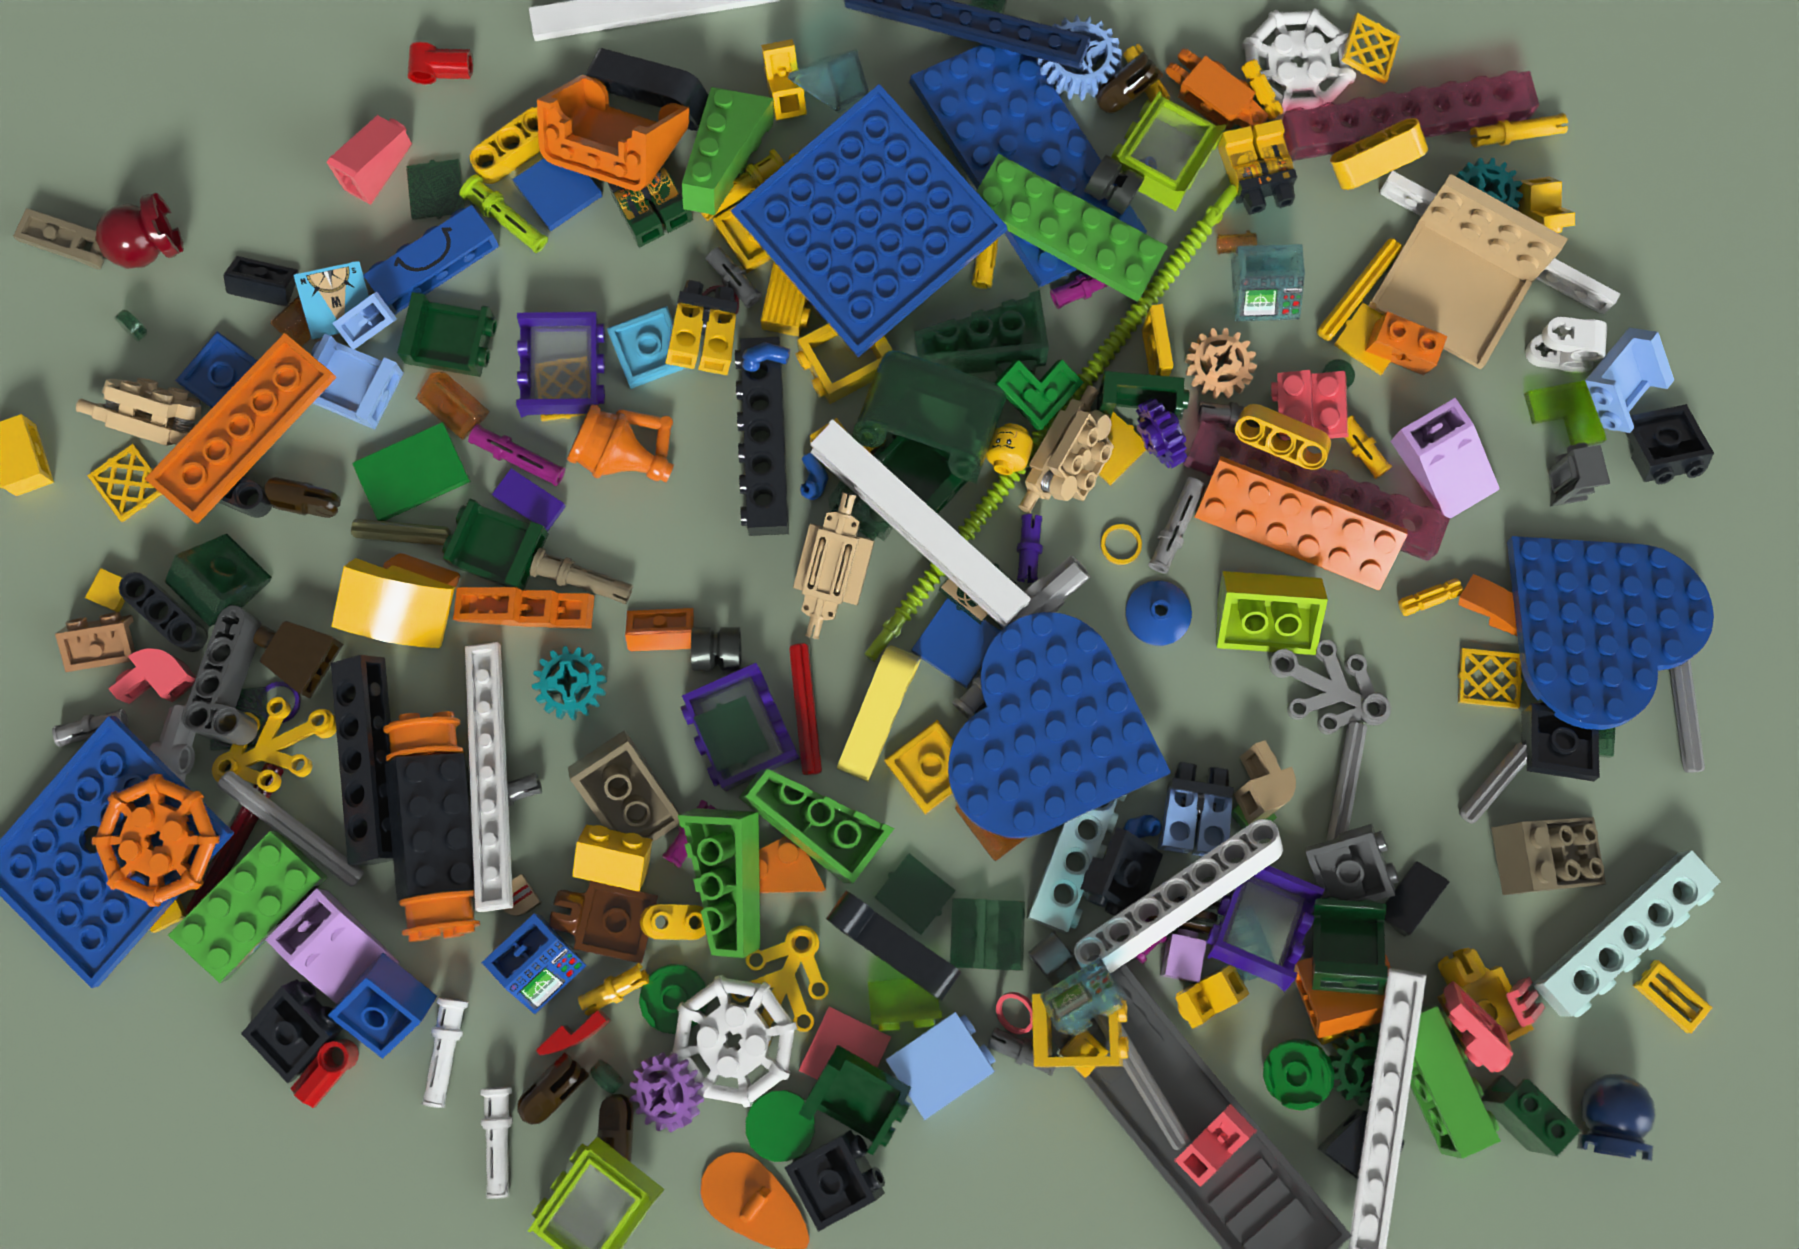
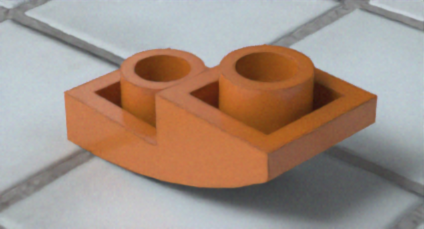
(1492, 601)

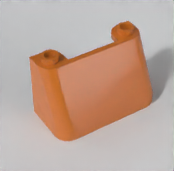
(604, 142)

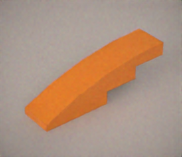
(523, 607)

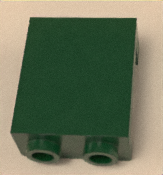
(446, 336)
(1133, 389)
(921, 470)
(493, 545)
(1349, 946)
(858, 1097)
(1529, 1116)

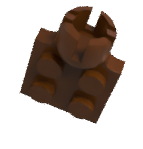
(604, 920)

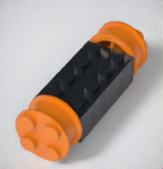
(430, 826)

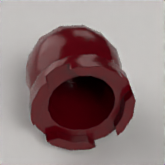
(136, 234)

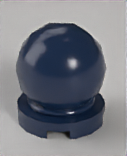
(1618, 1117)

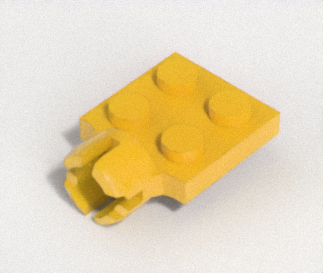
(1485, 987)

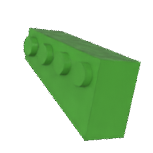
(724, 142)
(824, 829)
(727, 876)

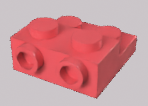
(1314, 400)
(1481, 1034)

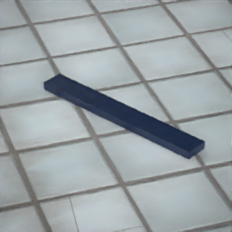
(983, 27)

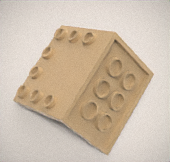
(1467, 269)

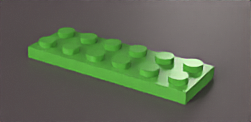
(1071, 228)

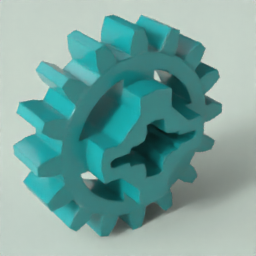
(1493, 180)
(584, 681)

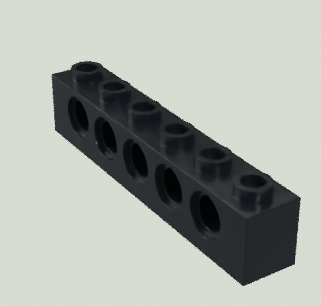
(773, 517)
(360, 715)

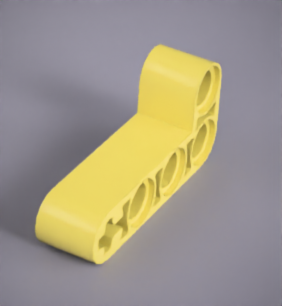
(878, 712)

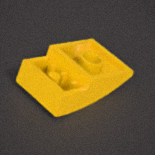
(392, 605)

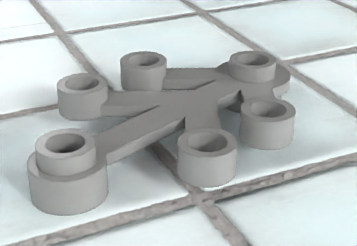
(1334, 689)

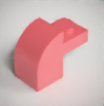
(153, 669)
(1215, 1145)

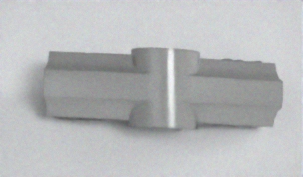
(1050, 591)
(175, 744)

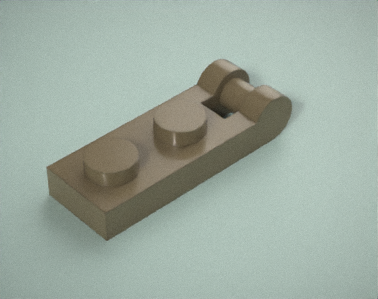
(59, 237)

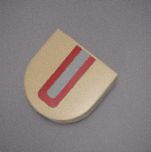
(523, 897)

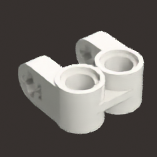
(1575, 350)

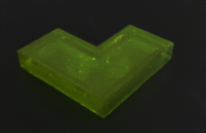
(1573, 405)

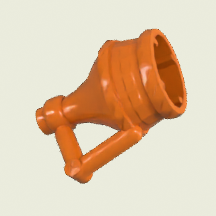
(610, 446)

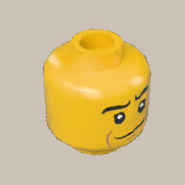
(1010, 449)

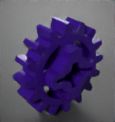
(1161, 433)

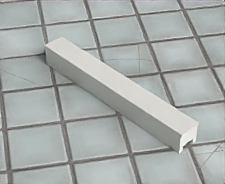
(919, 524)

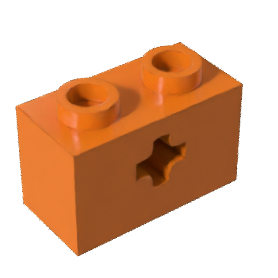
(1406, 343)

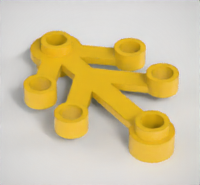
(269, 745)
(784, 979)

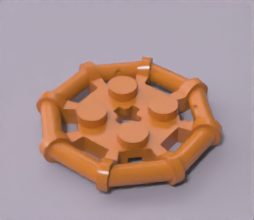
(136, 843)

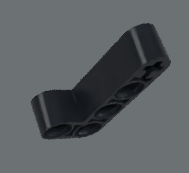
(649, 82)
(893, 945)

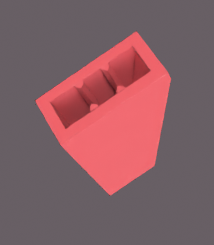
(370, 157)

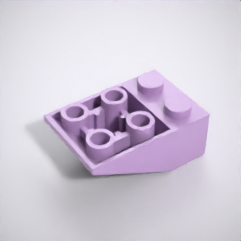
(1447, 459)
(326, 944)

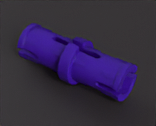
(1029, 548)

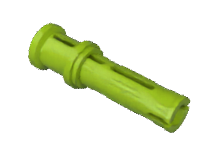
(493, 203)

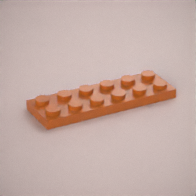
(240, 428)
(1300, 523)

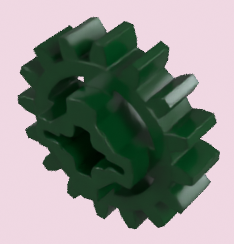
(1356, 1053)

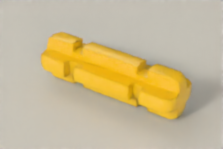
(1262, 88)
(1430, 597)

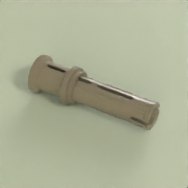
(566, 572)

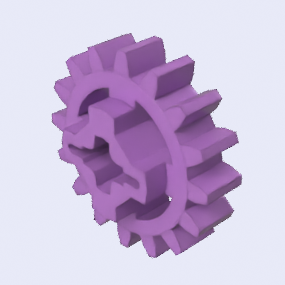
(666, 1092)

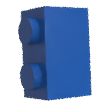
(383, 1006)

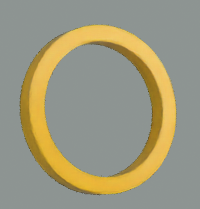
(1118, 561)

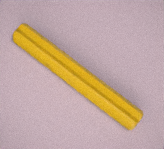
(1359, 289)

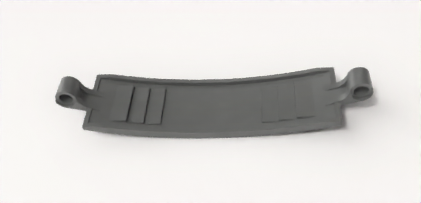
(1256, 1193)

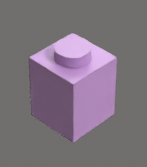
(1183, 956)

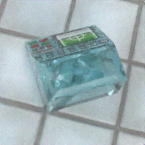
(1268, 282)
(1083, 997)

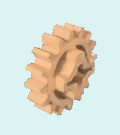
(1234, 371)

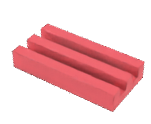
(1533, 1010)

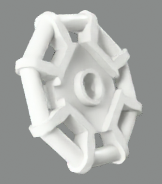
(1306, 46)
(754, 1042)

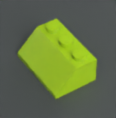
(1270, 612)

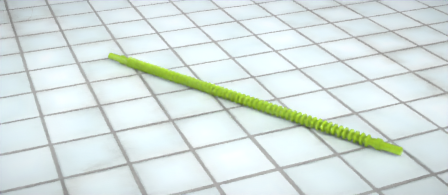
(1187, 248)

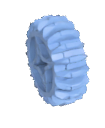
(1084, 79)

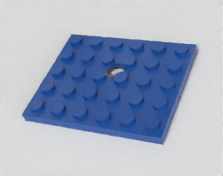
(63, 885)

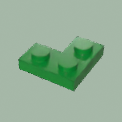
(1039, 398)

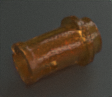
(1229, 242)

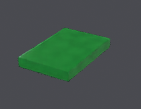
(411, 472)

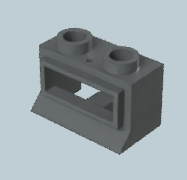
(1578, 473)

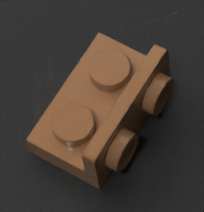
(95, 642)

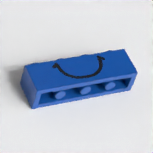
(432, 258)

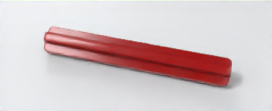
(805, 709)

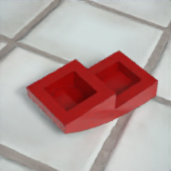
(565, 1038)

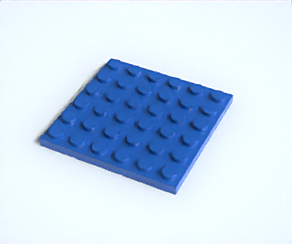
(869, 220)

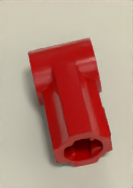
(429, 63)
(324, 1072)

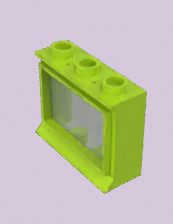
(1167, 149)
(595, 1201)

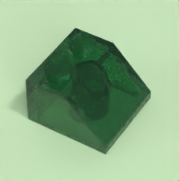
(216, 577)

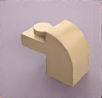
(1269, 785)

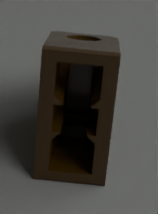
(297, 655)

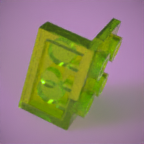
(900, 1002)

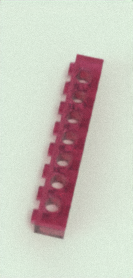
(1517, 104)
(1428, 521)

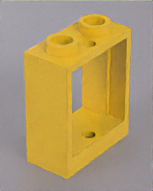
(821, 381)
(1043, 1040)

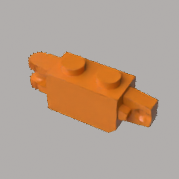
(1215, 92)

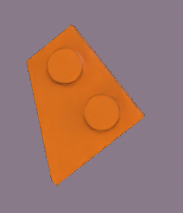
(787, 869)

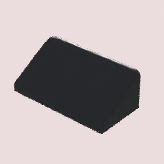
(260, 281)
(1414, 898)

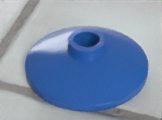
(1154, 628)

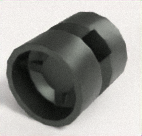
(1102, 181)
(716, 648)

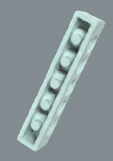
(1045, 908)
(1558, 981)

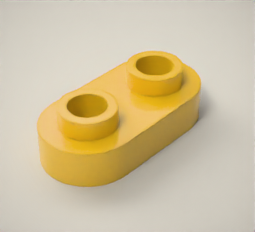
(676, 922)

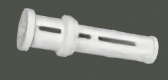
(446, 1034)
(496, 1123)

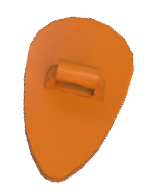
(752, 1202)

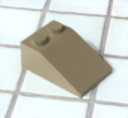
(624, 789)

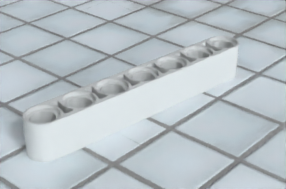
(1186, 883)

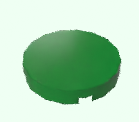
(665, 991)
(1298, 1074)
(777, 1128)

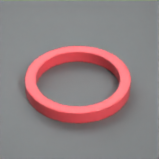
(1004, 1022)

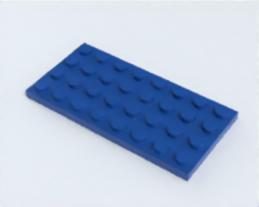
(1002, 105)

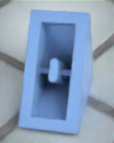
(364, 320)

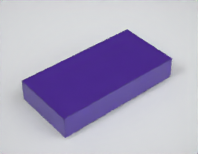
(528, 499)

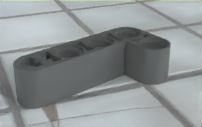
(221, 679)

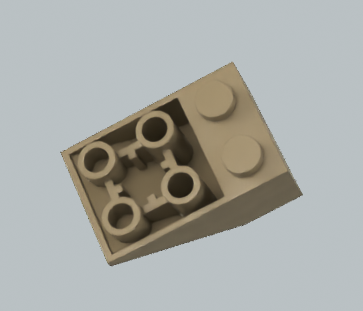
(1548, 855)

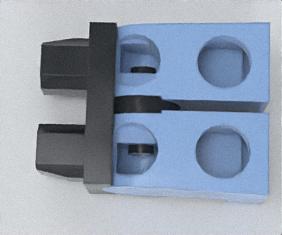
(1196, 801)

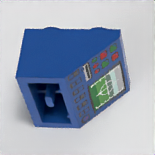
(534, 963)

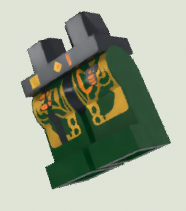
(639, 214)

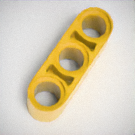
(496, 150)
(1379, 154)
(1292, 450)

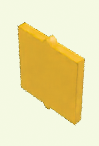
(1356, 337)
(1127, 449)

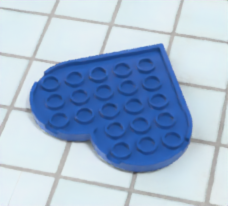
(1603, 623)
(1053, 731)

